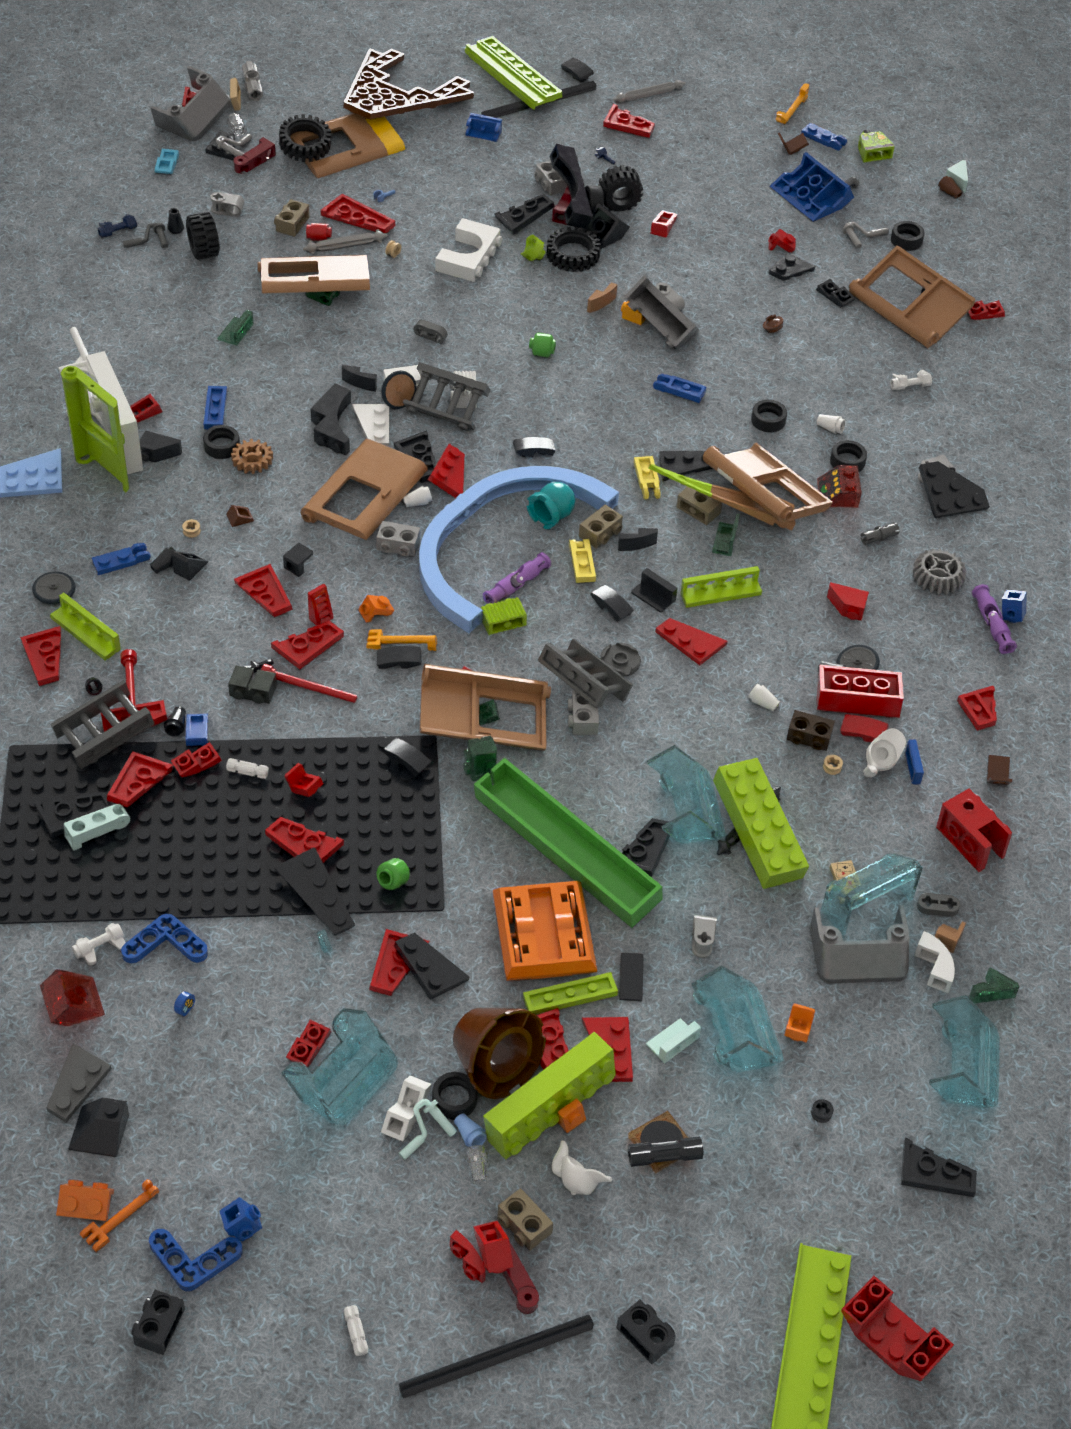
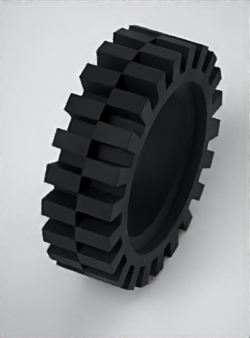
(305, 124)
(563, 237)

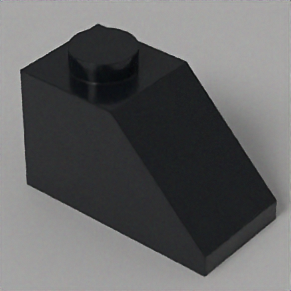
(159, 447)

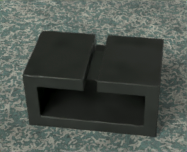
(257, 689)

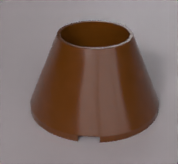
(499, 1048)

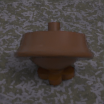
(773, 323)

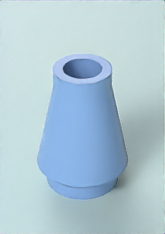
(470, 1131)

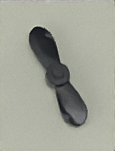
(257, 666)

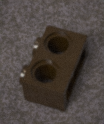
(810, 730)

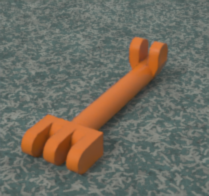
(100, 1233)

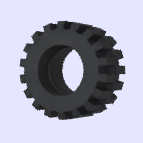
(621, 177)
(202, 235)

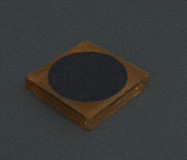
(658, 1130)

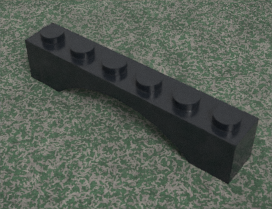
(566, 164)

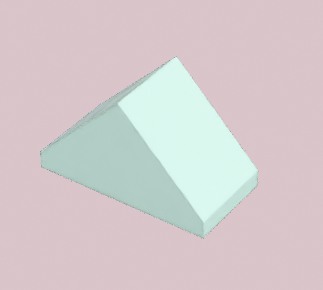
(959, 174)

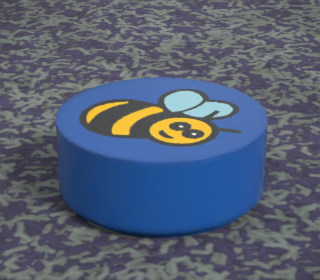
(184, 1003)

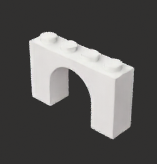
(469, 265)

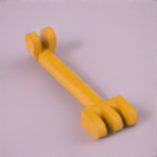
(803, 96)
(376, 639)

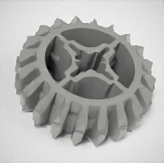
(938, 575)

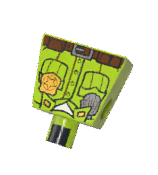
(875, 146)

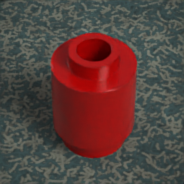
(318, 231)

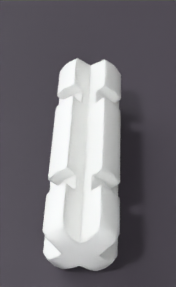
(247, 768)
(356, 1330)

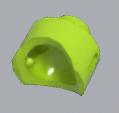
(533, 248)

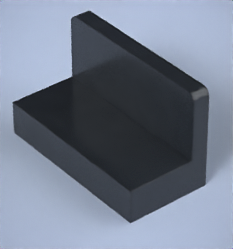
(655, 591)

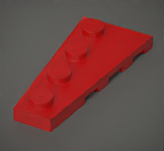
(357, 214)

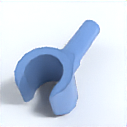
(380, 195)

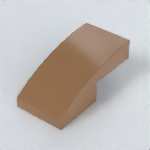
(601, 299)

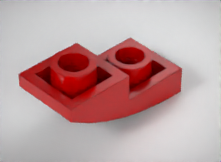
(987, 311)
(862, 727)
(195, 762)
(309, 1044)
(472, 1262)

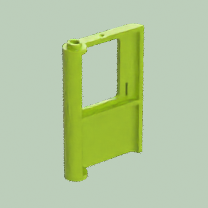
(85, 433)

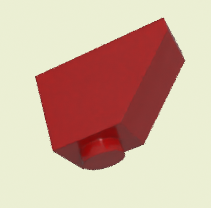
(848, 600)
(493, 1247)

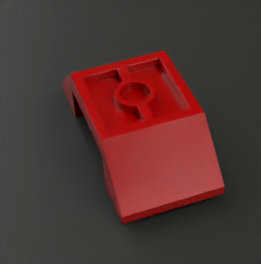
(892, 1333)

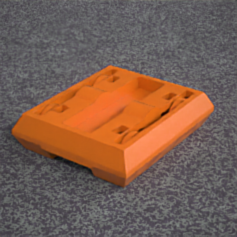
(546, 928)

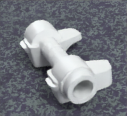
(900, 381)
(85, 947)

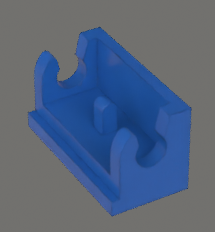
(484, 127)

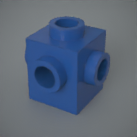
(241, 1219)

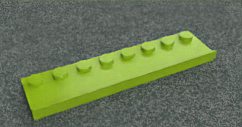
(513, 72)
(811, 1340)

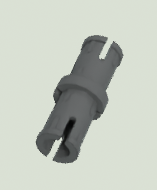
(879, 533)

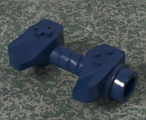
(107, 228)

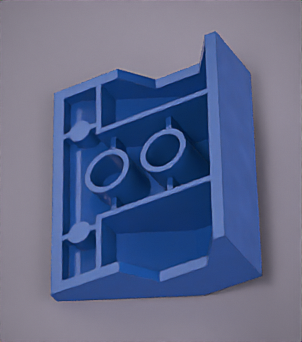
(813, 189)

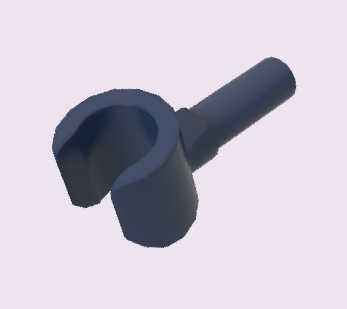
(603, 153)

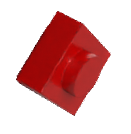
(783, 240)
(301, 782)

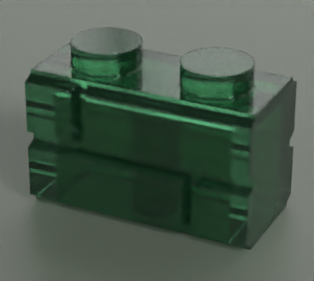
(480, 757)

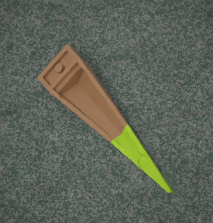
(731, 497)

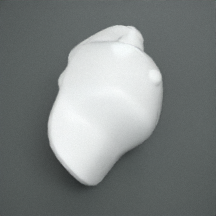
(884, 752)
(574, 1175)

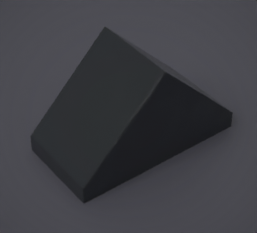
(187, 564)

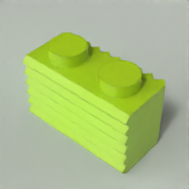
(503, 616)

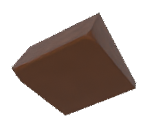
(239, 515)

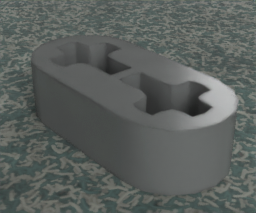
(430, 331)
(938, 904)

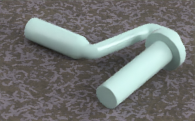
(437, 1115)

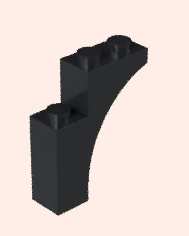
(326, 416)

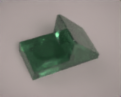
(997, 988)

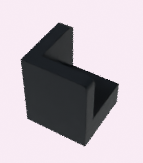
(295, 559)

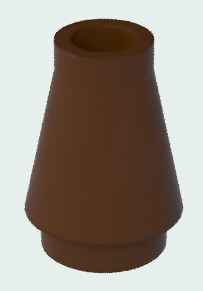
(949, 186)

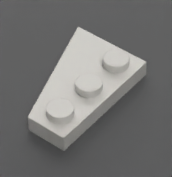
(374, 421)

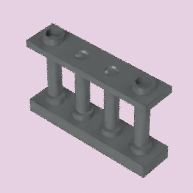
(444, 378)
(585, 672)
(110, 739)

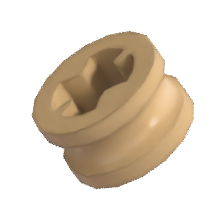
(393, 248)
(191, 533)
(836, 760)

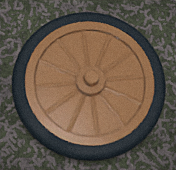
(397, 387)

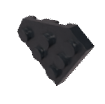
(951, 492)

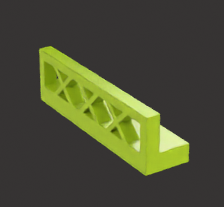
(720, 590)
(86, 628)

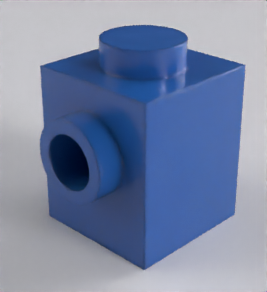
(1014, 605)

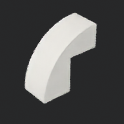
(934, 951)
(401, 1117)

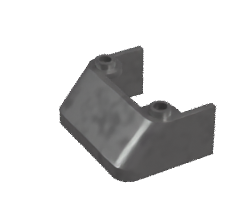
(199, 113)
(661, 313)
(864, 959)

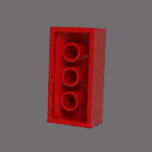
(860, 691)

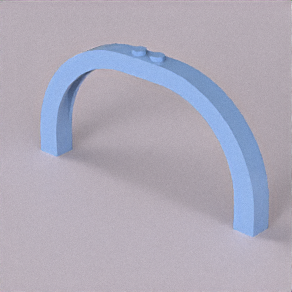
(440, 594)

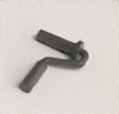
(158, 228)

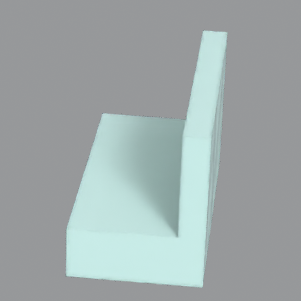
(674, 1039)

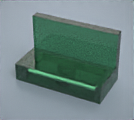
(237, 328)
(726, 537)

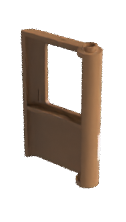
(756, 467)

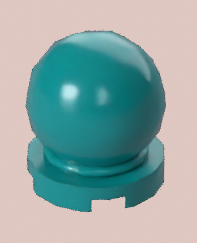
(551, 504)

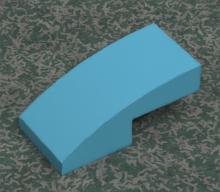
(166, 161)

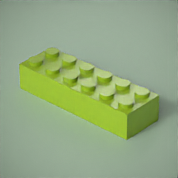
(760, 823)
(537, 1103)

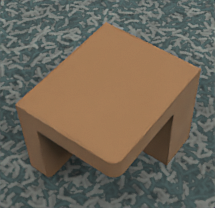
(950, 936)

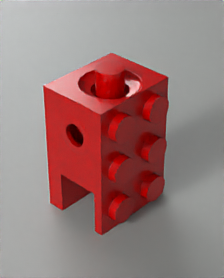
(973, 828)

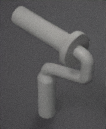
(221, 141)
(849, 227)

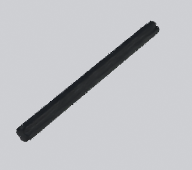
(520, 105)
(495, 1356)

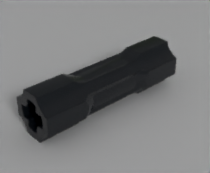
(684, 1149)

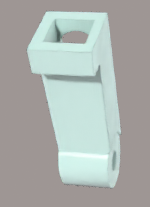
(95, 825)

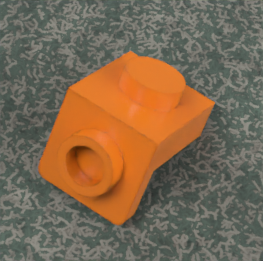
(374, 606)
(799, 1023)
(571, 1115)

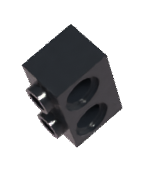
(163, 1323)
(640, 1334)

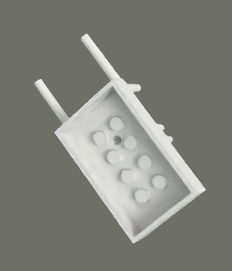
(102, 373)

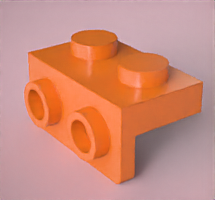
(84, 1201)

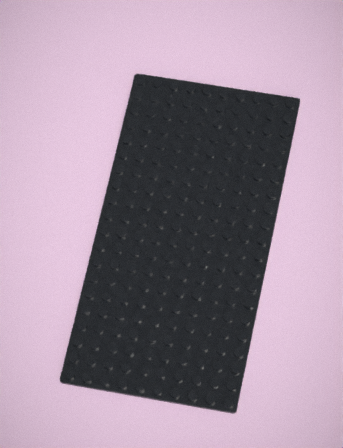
(201, 838)

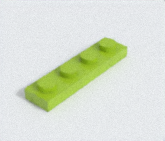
(570, 993)

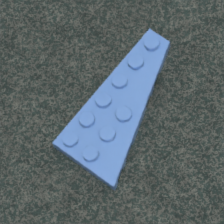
(32, 475)

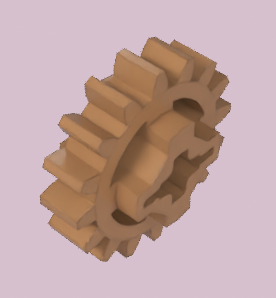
(252, 456)

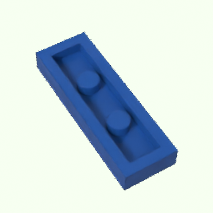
(215, 406)

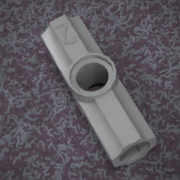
(252, 81)

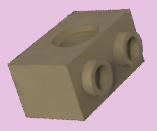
(699, 505)

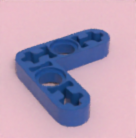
(164, 933)
(194, 1267)

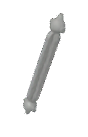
(649, 91)
(345, 241)

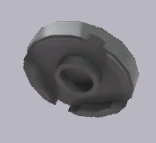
(615, 658)

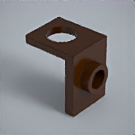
(794, 144)
(998, 770)

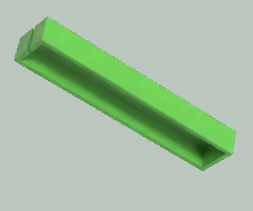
(569, 842)

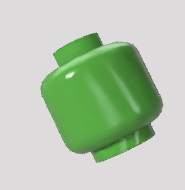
(542, 345)
(393, 874)

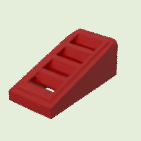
(662, 226)
(144, 403)
(320, 608)

